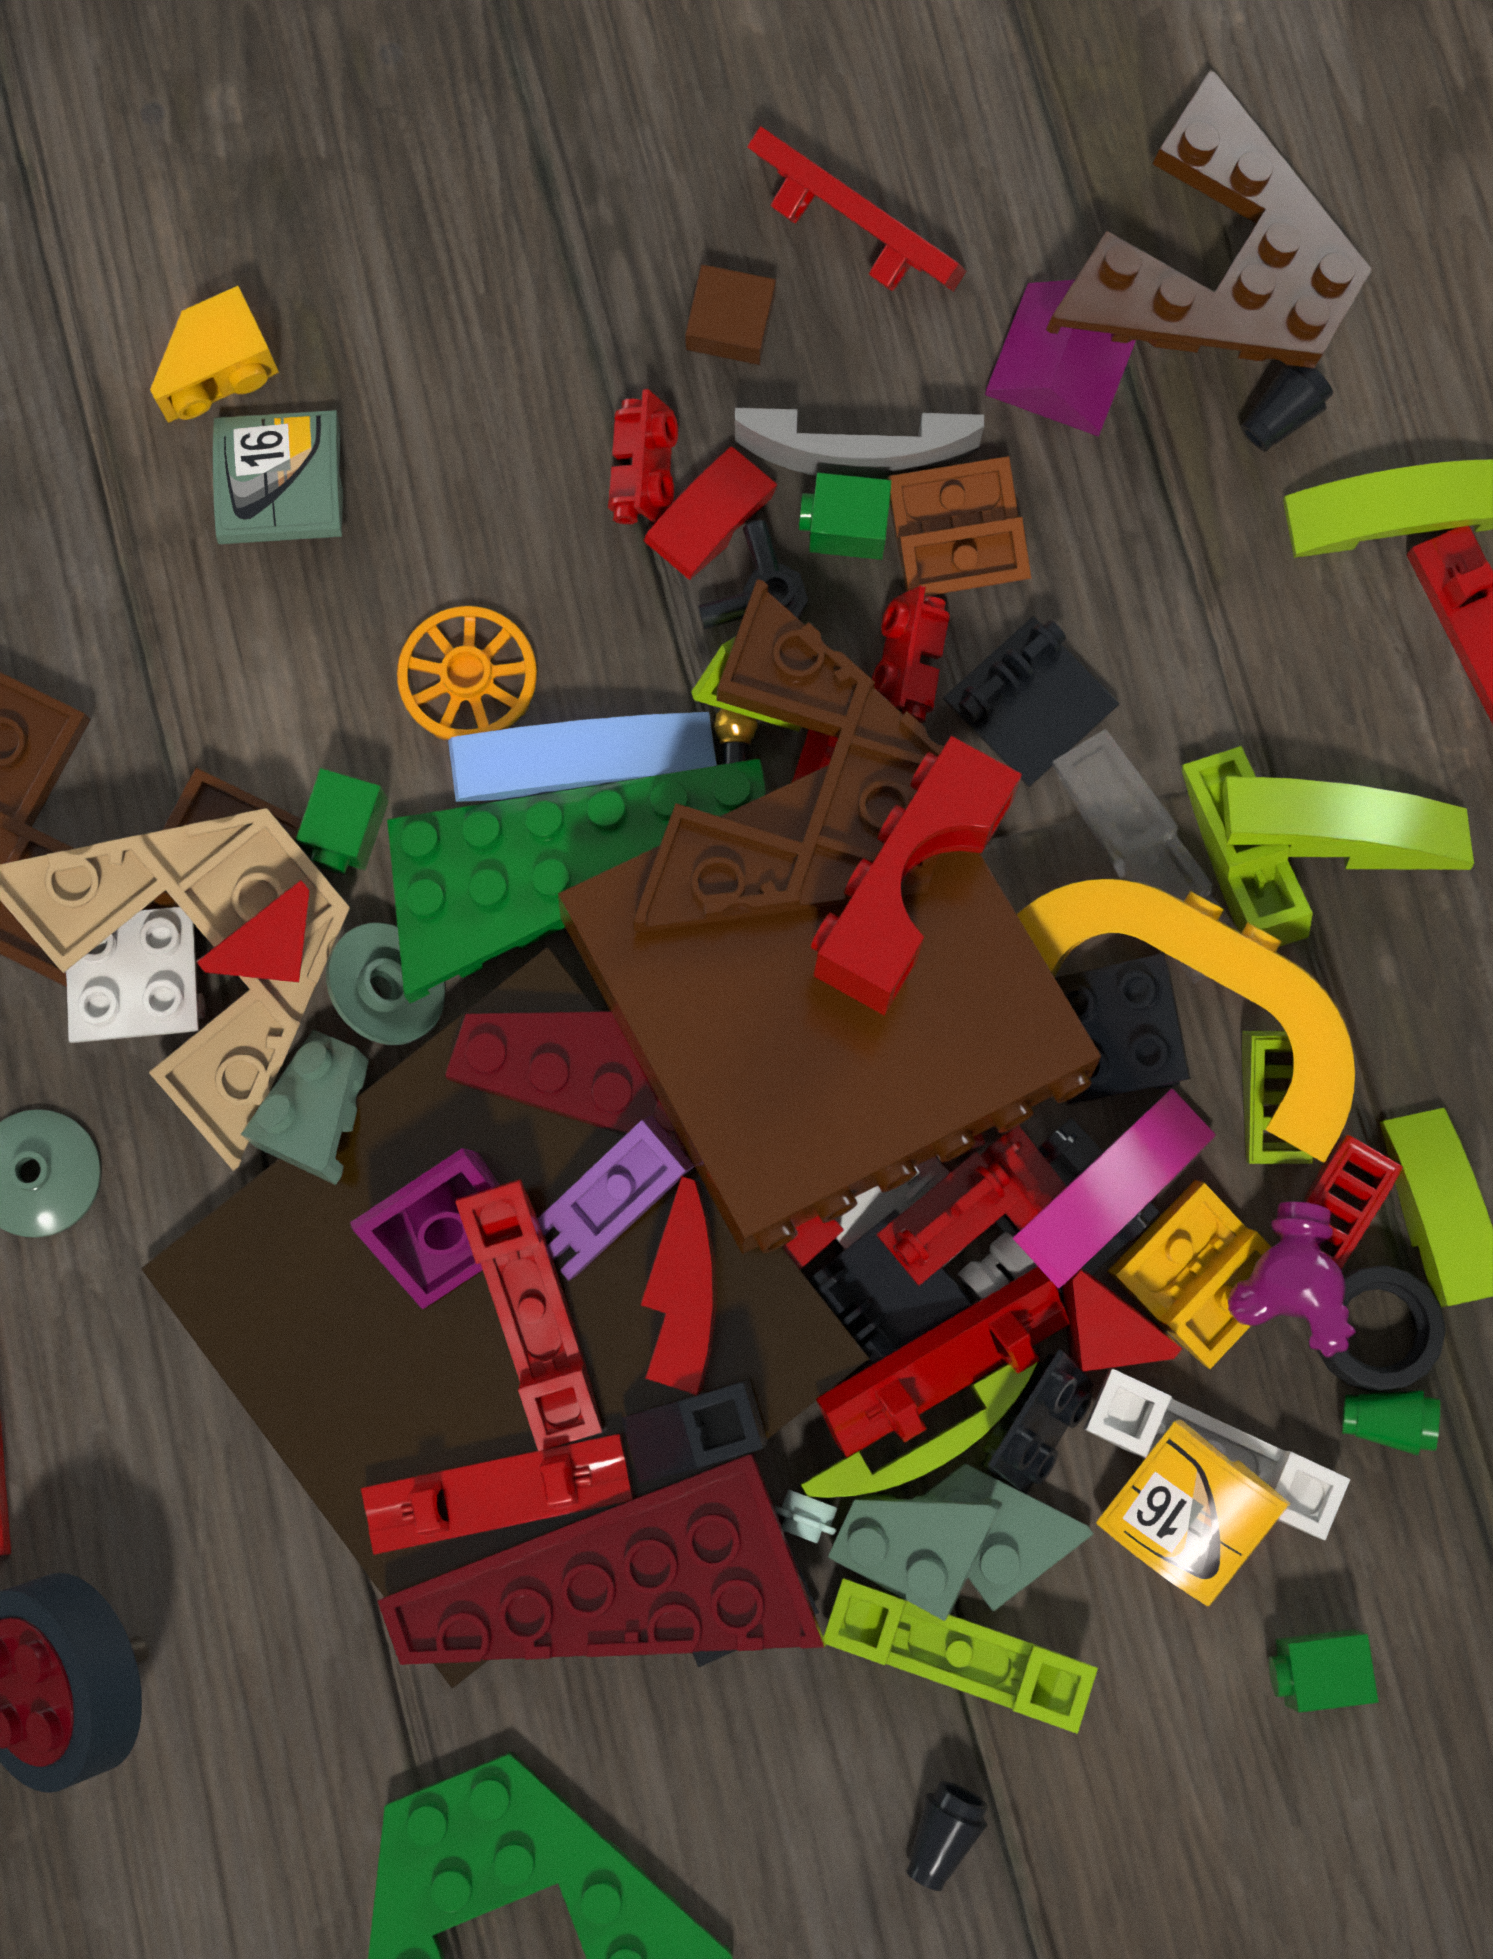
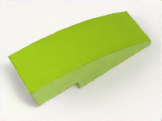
(1252, 877)
(1442, 1206)

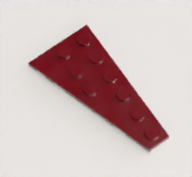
(558, 1064)
(649, 1577)

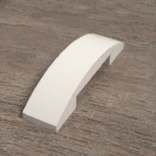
(1139, 1416)

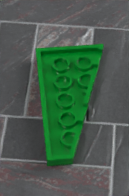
(493, 871)

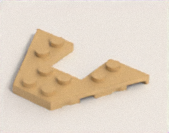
(221, 879)

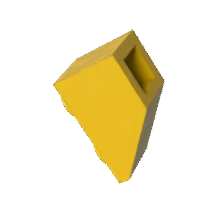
(211, 356)

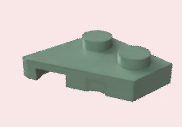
(311, 1106)
(1023, 1539)
(915, 1545)

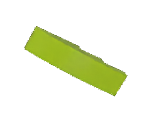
(1347, 821)

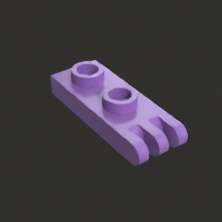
(614, 1194)

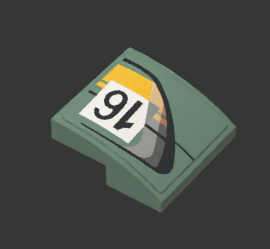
(277, 477)

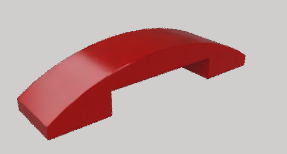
(532, 1314)

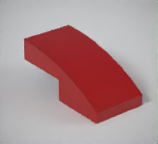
(710, 512)

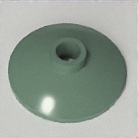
(369, 957)
(67, 1176)

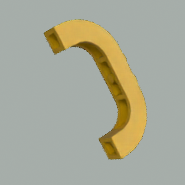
(1243, 961)

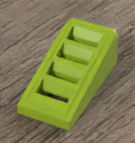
(1255, 1097)

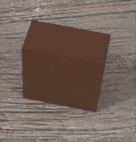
(730, 314)

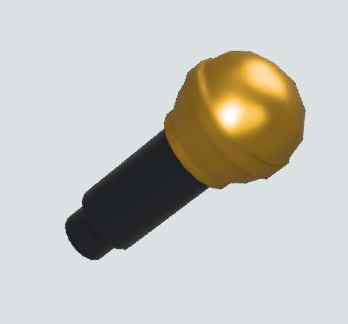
(734, 734)

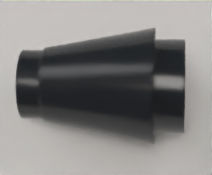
(1288, 404)
(945, 1834)

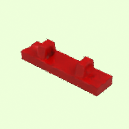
(808, 180)
(1450, 573)
(944, 1362)
(498, 1493)

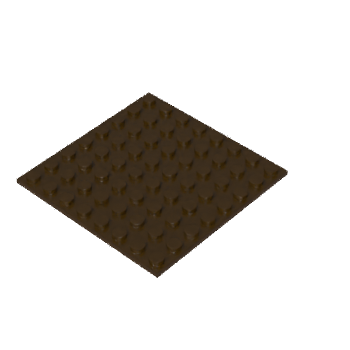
(377, 1390)

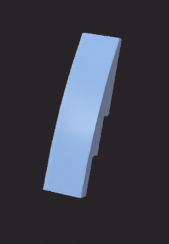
(577, 754)

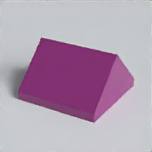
(1059, 374)
(421, 1230)

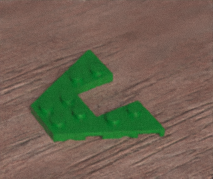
(501, 1838)

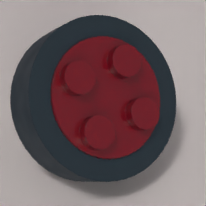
(65, 1683)

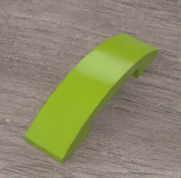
(1390, 505)
(852, 1476)
(961, 1655)

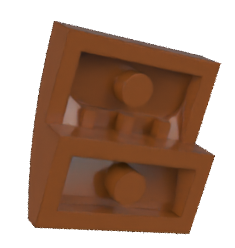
(959, 527)

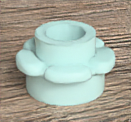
(806, 1516)

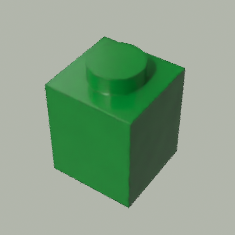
(847, 515)
(341, 821)
(1324, 1671)

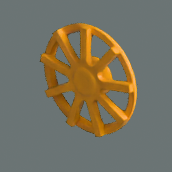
(466, 672)

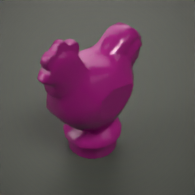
(1297, 1280)

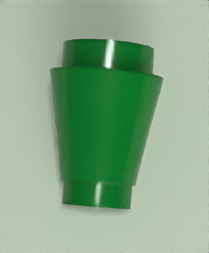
(1394, 1419)

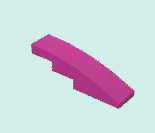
(1114, 1188)

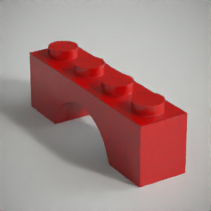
(954, 809)

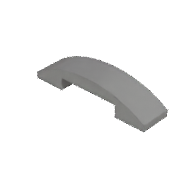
(775, 438)

